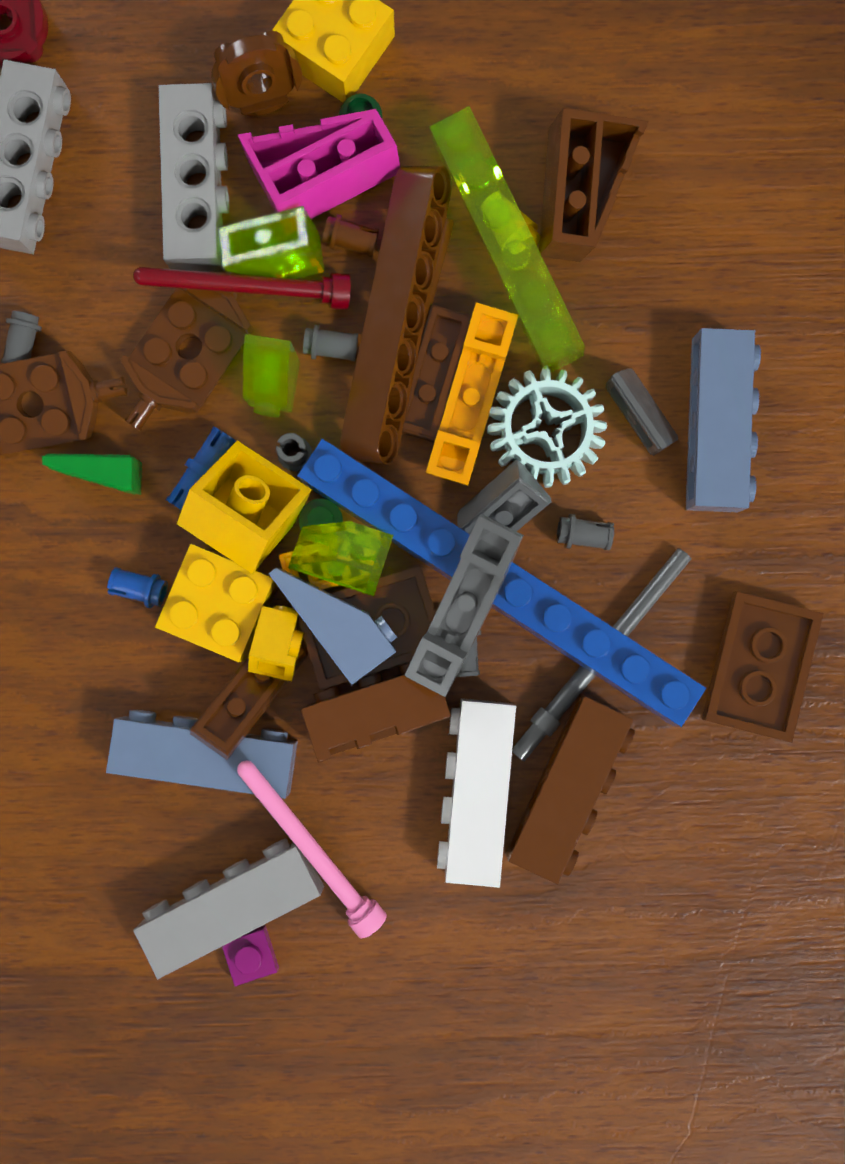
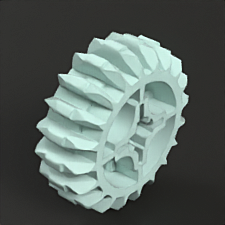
(582, 415)

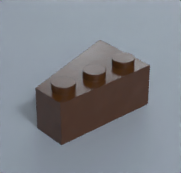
(582, 176)
(370, 712)

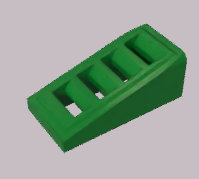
(112, 471)

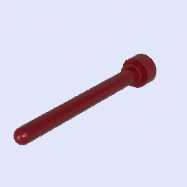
(330, 290)

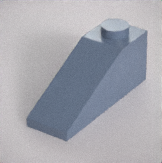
(343, 629)

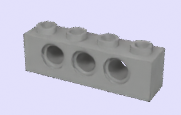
(23, 92)
(181, 112)

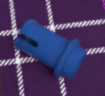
(138, 587)

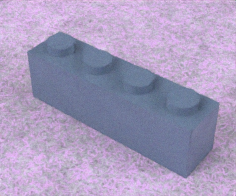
(722, 420)
(170, 754)

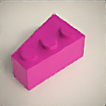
(322, 162)

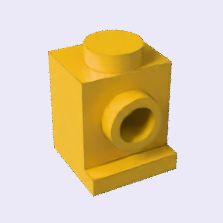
(275, 643)

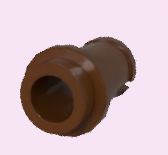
(350, 235)

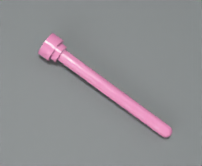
(363, 914)

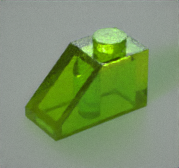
(273, 246)
(269, 374)
(342, 554)

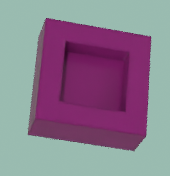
(251, 956)

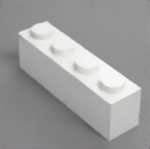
(479, 792)

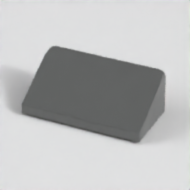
(641, 411)
(508, 499)

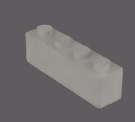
(227, 909)

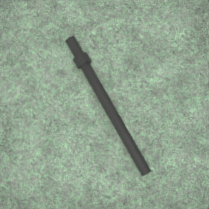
(546, 720)

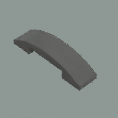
(464, 605)

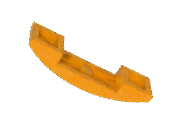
(472, 394)

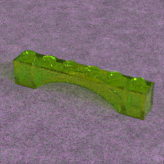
(507, 240)

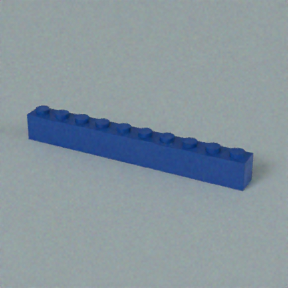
(521, 597)

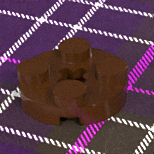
(251, 56)

